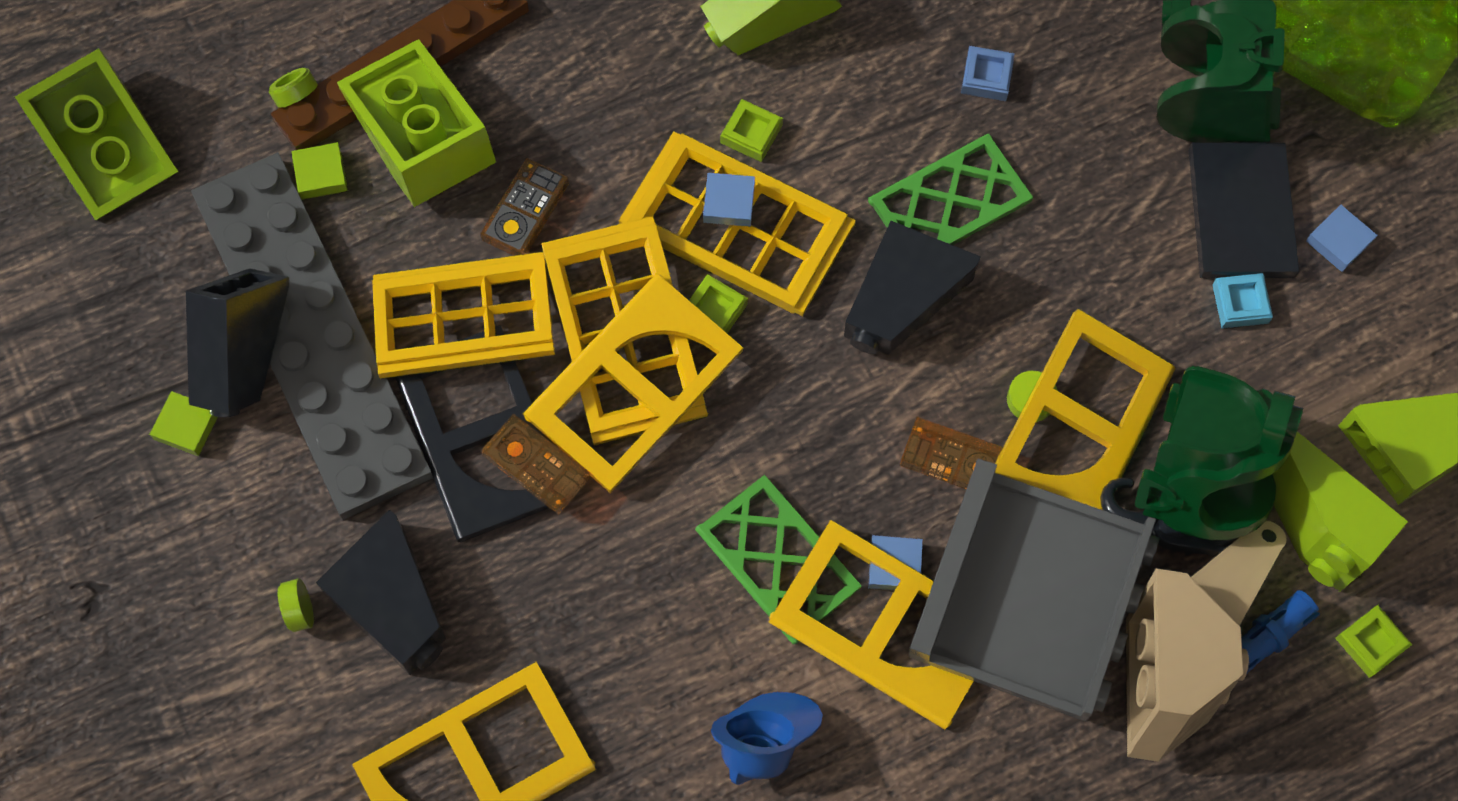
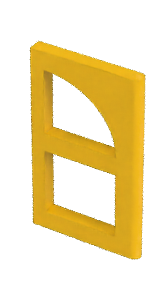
(652, 311)
(1119, 440)
(922, 689)
(536, 787)

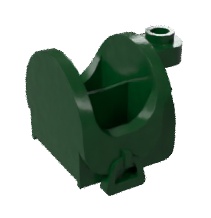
(1234, 56)
(1218, 456)

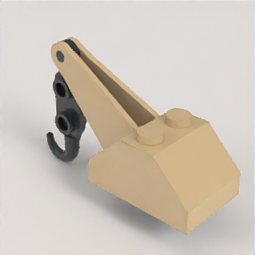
(1187, 631)

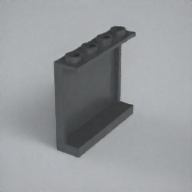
(1033, 593)

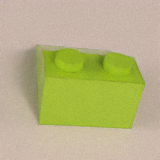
(418, 122)
(97, 133)
(1331, 516)

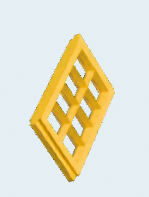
(601, 244)
(815, 263)

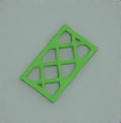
(954, 163)
(787, 518)

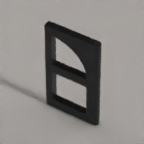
(469, 504)

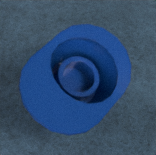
(763, 734)

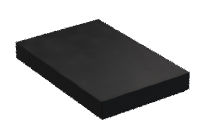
(1243, 210)

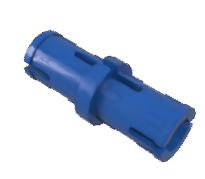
(1273, 631)

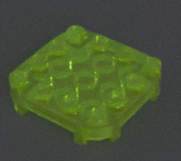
(1370, 53)

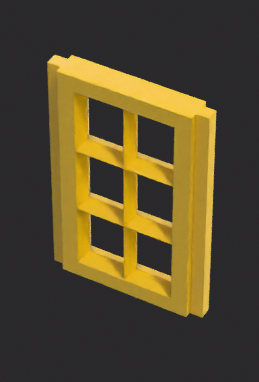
(467, 352)

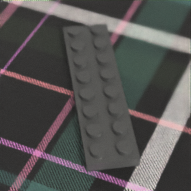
(320, 345)

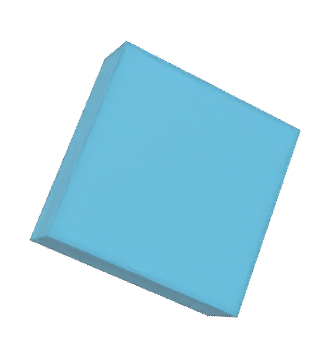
(1242, 300)

